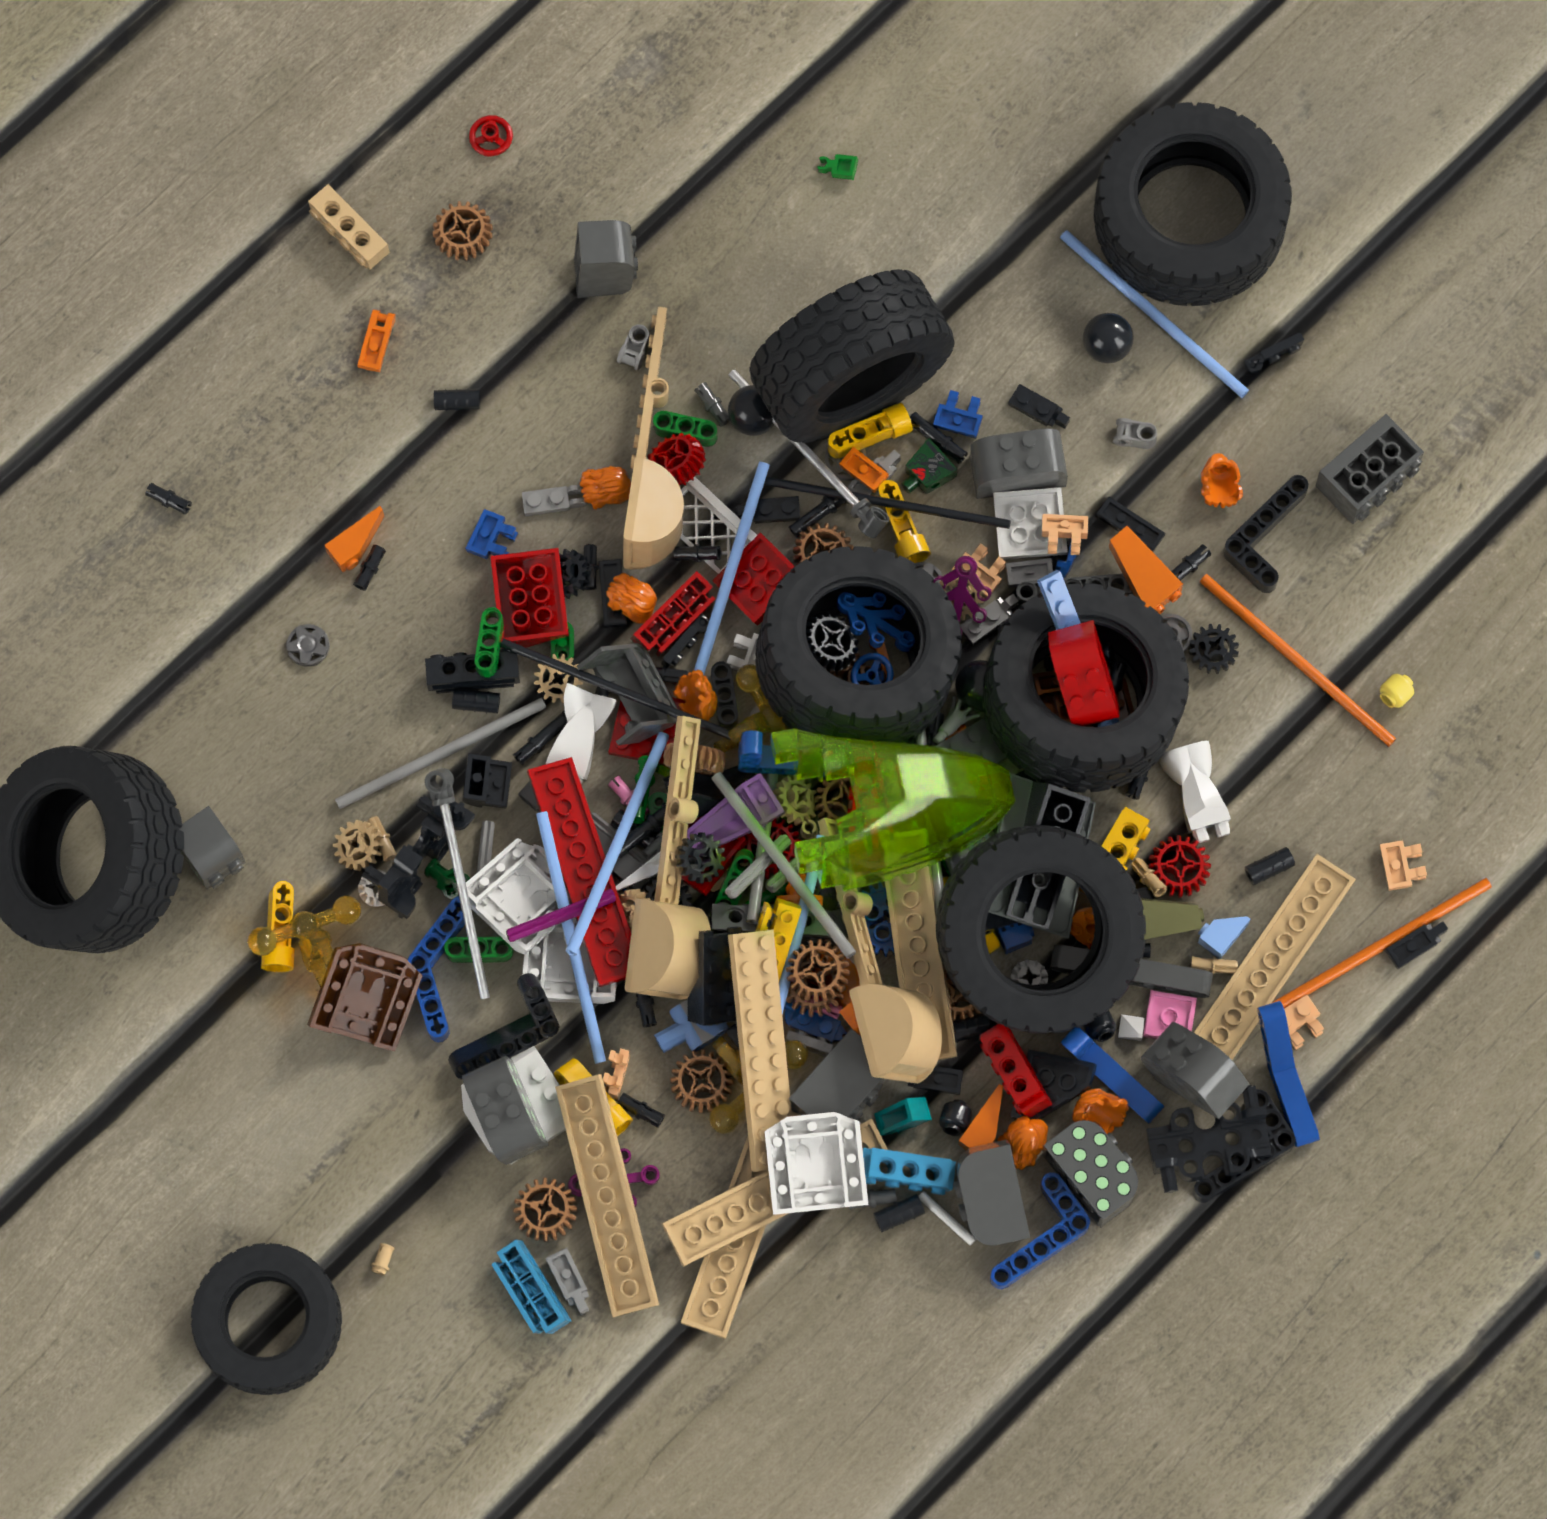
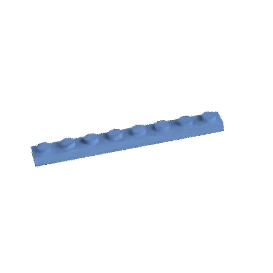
(1062, 609)

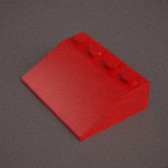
(530, 596)

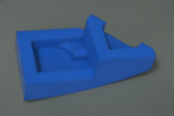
(1066, 566)

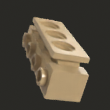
(329, 202)

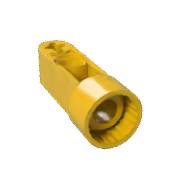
(893, 423)
(909, 542)
(283, 955)
(574, 1071)

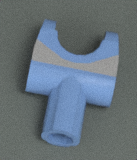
(694, 1034)

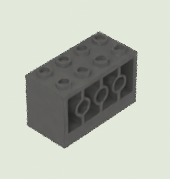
(1370, 469)

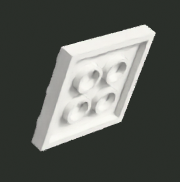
(1025, 531)

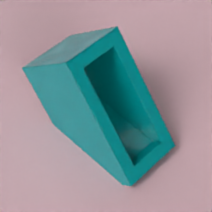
(903, 1115)

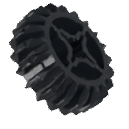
(840, 651)

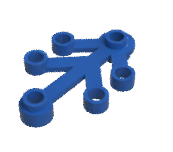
(851, 605)

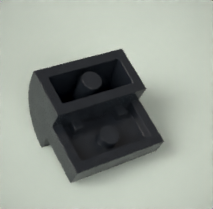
(486, 782)

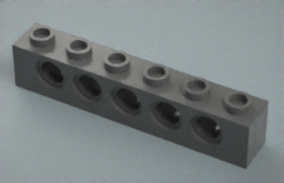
(723, 912)

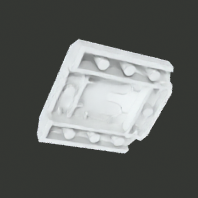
(514, 891)
(555, 973)
(541, 1091)
(815, 1163)

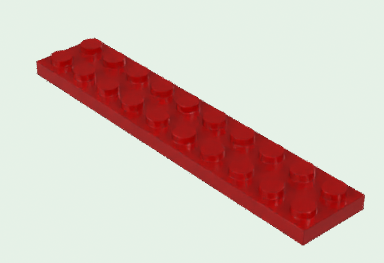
(580, 859)

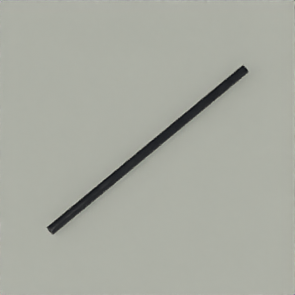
(891, 503)
(610, 686)

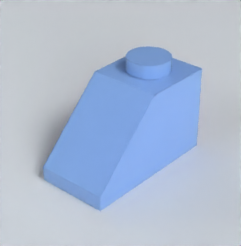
(1222, 934)

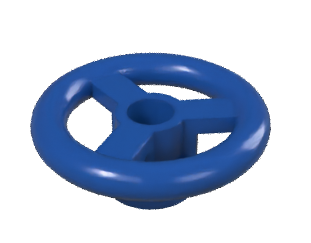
(880, 674)

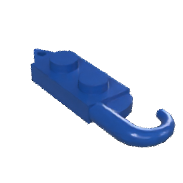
(815, 1026)

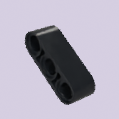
(724, 685)

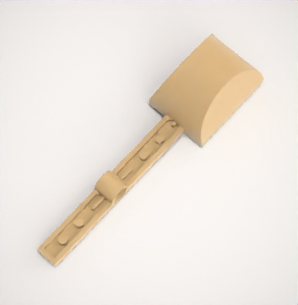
(655, 496)
(665, 934)
(895, 1023)

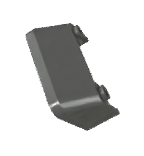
(633, 669)

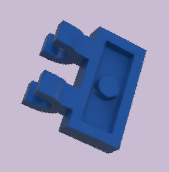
(958, 420)
(486, 533)

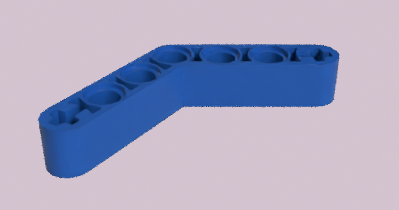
(430, 958)
(1284, 1073)

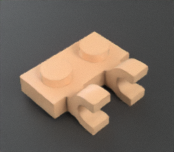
(1064, 527)
(990, 576)
(1396, 866)
(1300, 1014)
(620, 1063)

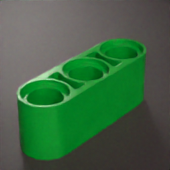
(677, 420)
(486, 632)
(733, 872)
(489, 954)

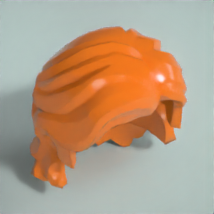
(1221, 481)
(605, 486)
(632, 597)
(697, 694)
(1101, 1108)
(1026, 1140)

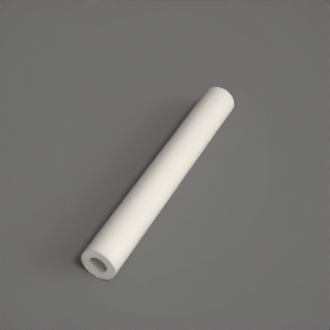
(947, 1218)

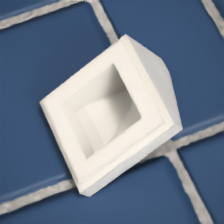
(1131, 1027)

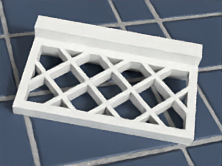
(718, 509)

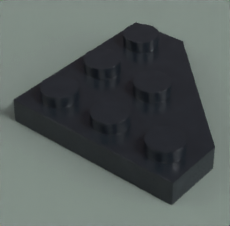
(1061, 1079)

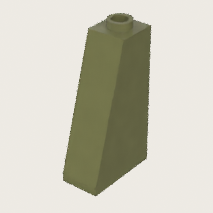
(1170, 917)

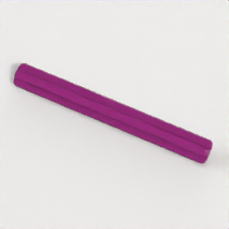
(555, 917)

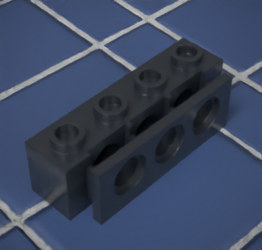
(461, 663)

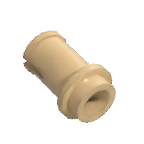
(806, 834)
(382, 1259)

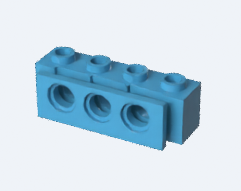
(942, 1169)
(534, 1286)

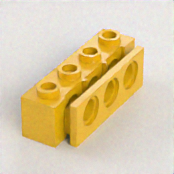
(1115, 841)
(784, 925)

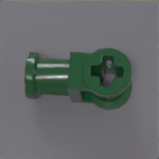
(444, 877)

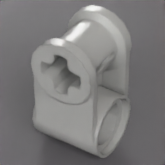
(634, 351)
(1133, 434)

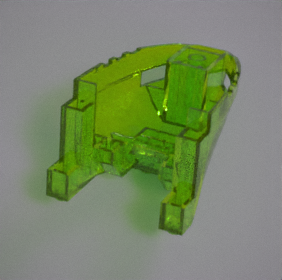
(904, 800)

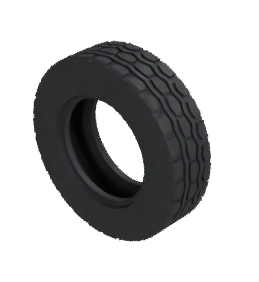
(234, 1275)

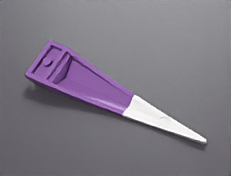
(723, 822)

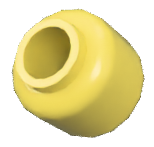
(1396, 690)

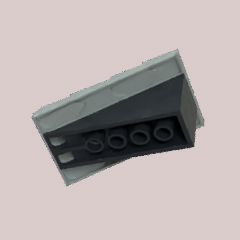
(1043, 898)

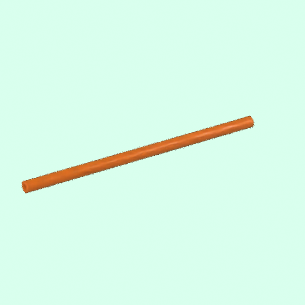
(1301, 663)
(1380, 945)

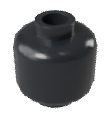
(1101, 1028)
(955, 1117)

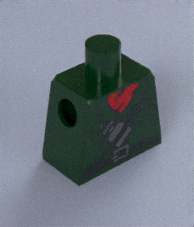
(928, 469)

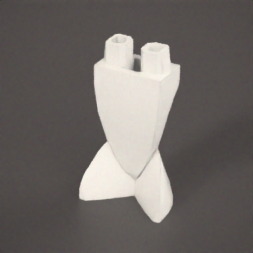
(584, 716)
(1201, 802)

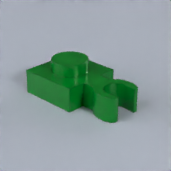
(841, 167)

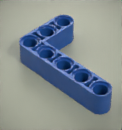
(758, 758)
(1113, 1074)
(1046, 1239)

